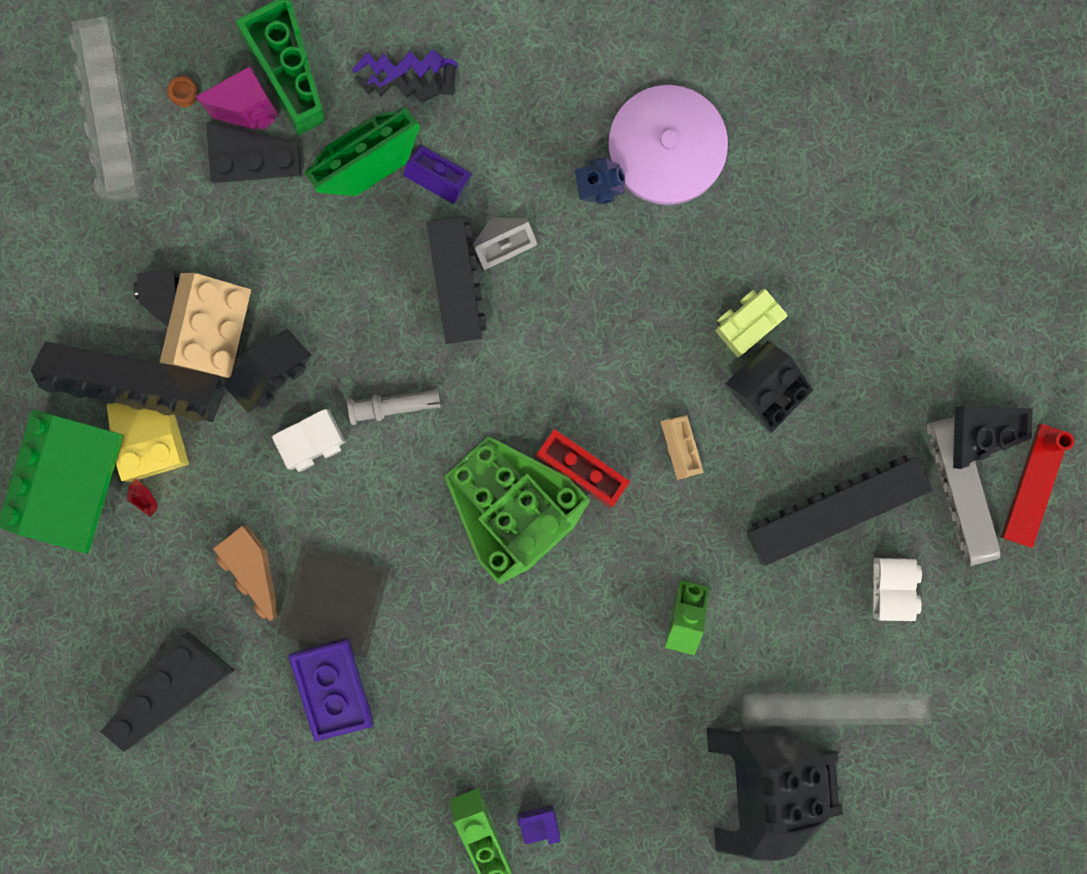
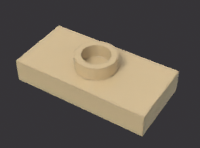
(682, 447)

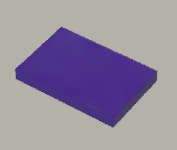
(331, 689)

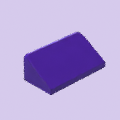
(436, 174)

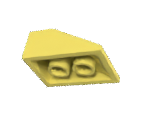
(149, 442)

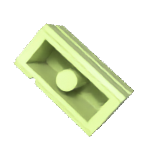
(750, 322)

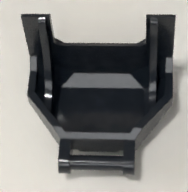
(781, 792)

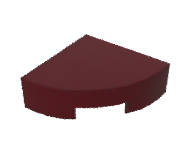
(141, 498)

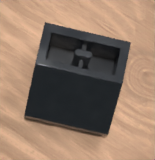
(769, 386)

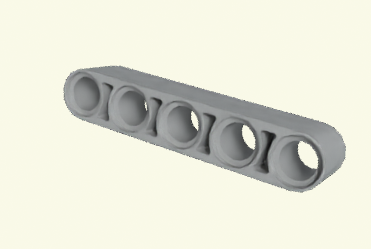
(965, 498)

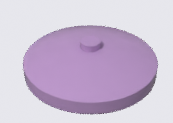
(668, 144)

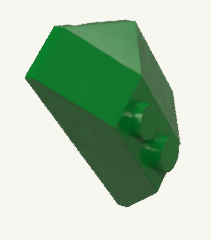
(365, 154)

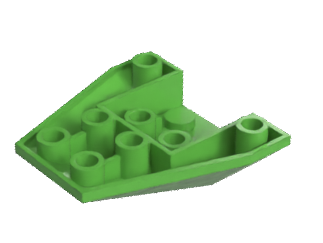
(512, 507)

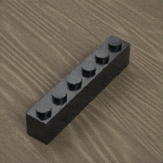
(128, 382)
(839, 511)

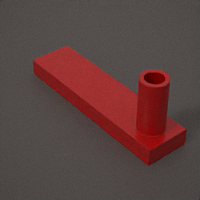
(1036, 485)

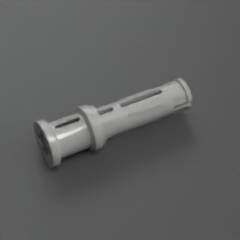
(379, 407)

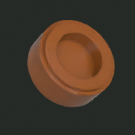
(182, 91)

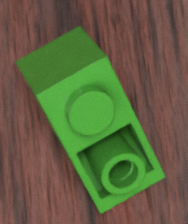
(687, 617)

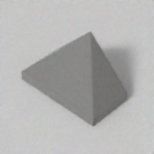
(502, 240)

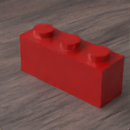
(583, 469)

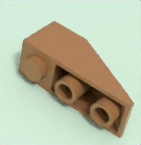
(250, 565)

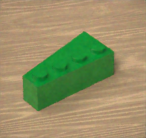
(279, 53)

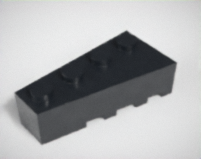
(455, 280)
(172, 685)

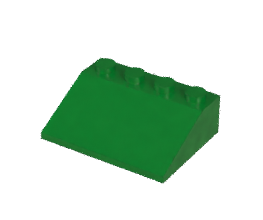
(60, 481)

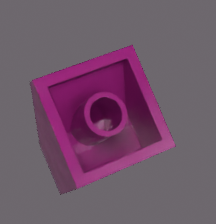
(240, 101)

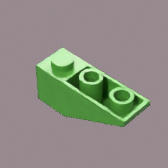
(479, 833)

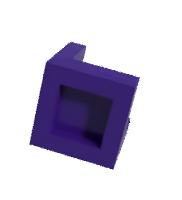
(539, 825)

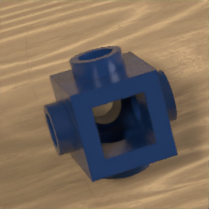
(600, 181)

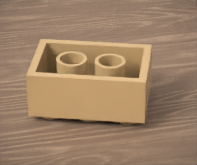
(205, 325)

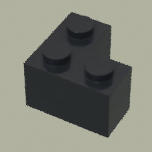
(267, 370)

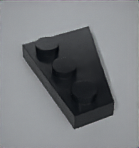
(249, 156)
(988, 430)

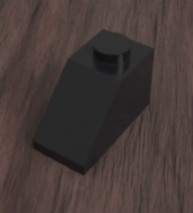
(157, 292)

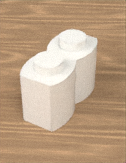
(308, 440)
(895, 589)

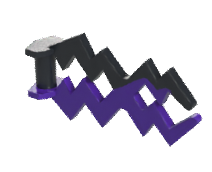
(395, 73)

